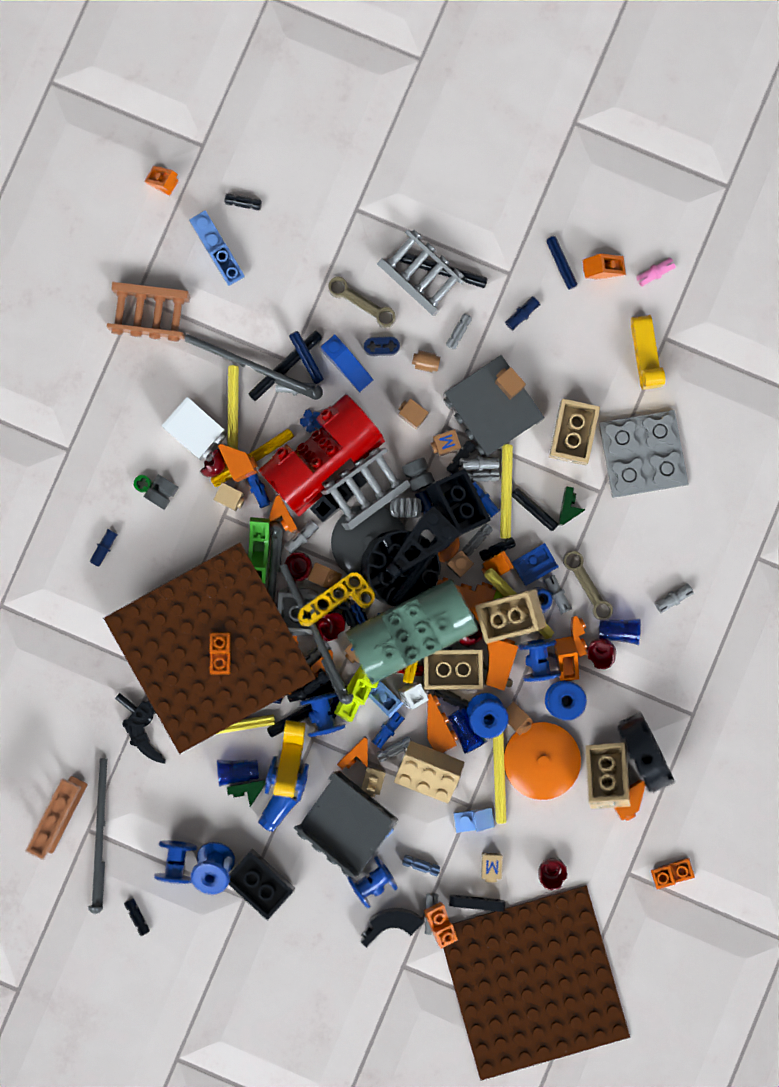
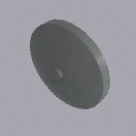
(351, 544)

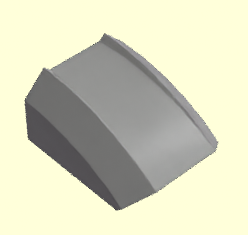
(289, 609)

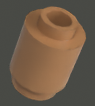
(426, 361)

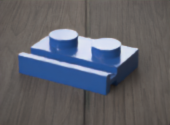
(535, 564)

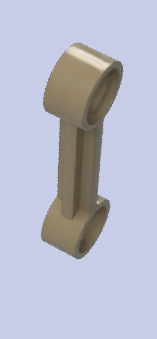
(361, 302)
(588, 585)

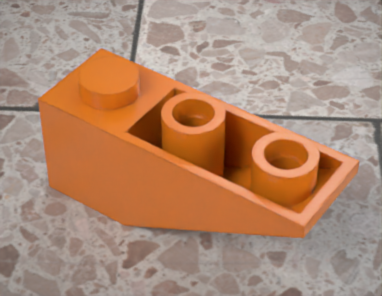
(437, 731)

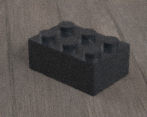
(459, 502)
(260, 884)

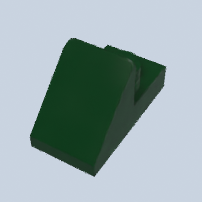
(567, 512)
(252, 788)

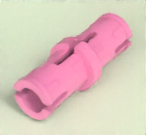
(655, 272)

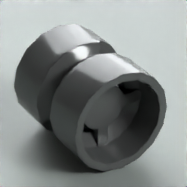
(418, 474)
(161, 492)

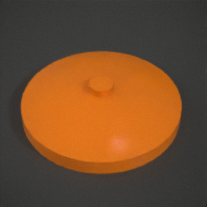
(542, 761)

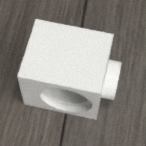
(412, 695)

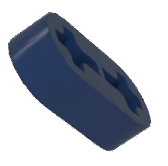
(381, 341)

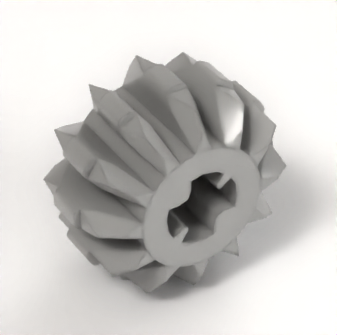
(406, 507)

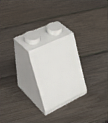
(194, 429)

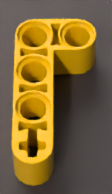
(646, 353)
(333, 602)
(290, 759)

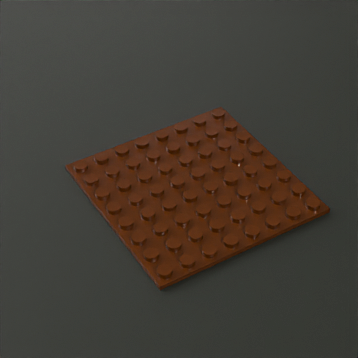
(169, 648)
(534, 983)

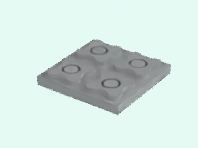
(643, 454)

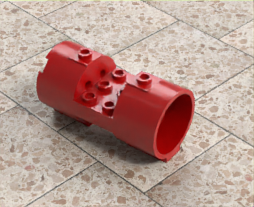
(343, 436)

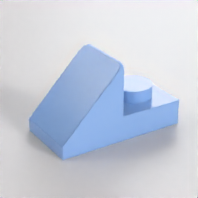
(385, 699)
(474, 820)

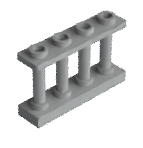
(404, 277)
(382, 496)

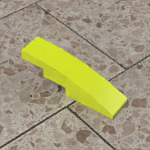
(360, 687)

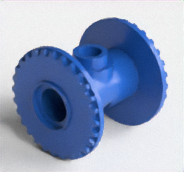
(538, 660)
(576, 704)
(320, 716)
(494, 723)
(301, 779)
(175, 862)
(212, 869)
(372, 884)

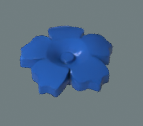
(310, 421)

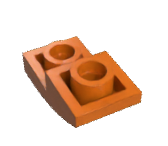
(577, 629)
(220, 653)
(672, 873)
(440, 925)

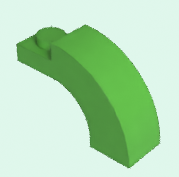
(259, 545)

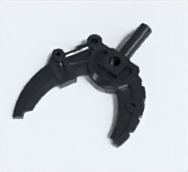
(135, 724)

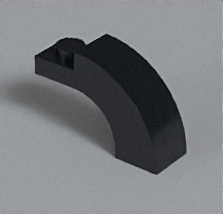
(327, 505)
(391, 918)

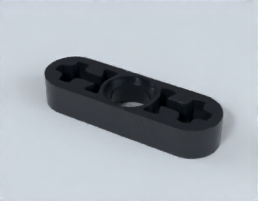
(477, 903)

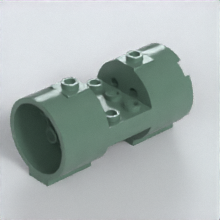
(411, 631)

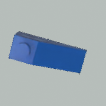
(346, 363)

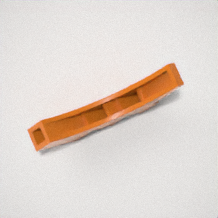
(500, 653)

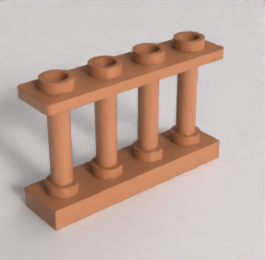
(141, 293)
(56, 817)

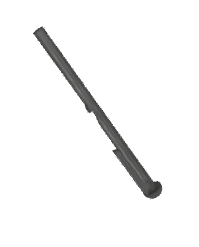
(295, 385)
(275, 558)
(327, 661)
(99, 866)

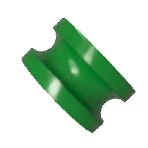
(140, 478)

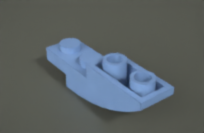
(216, 248)

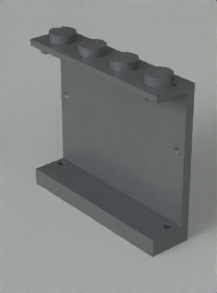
(488, 412)
(346, 825)

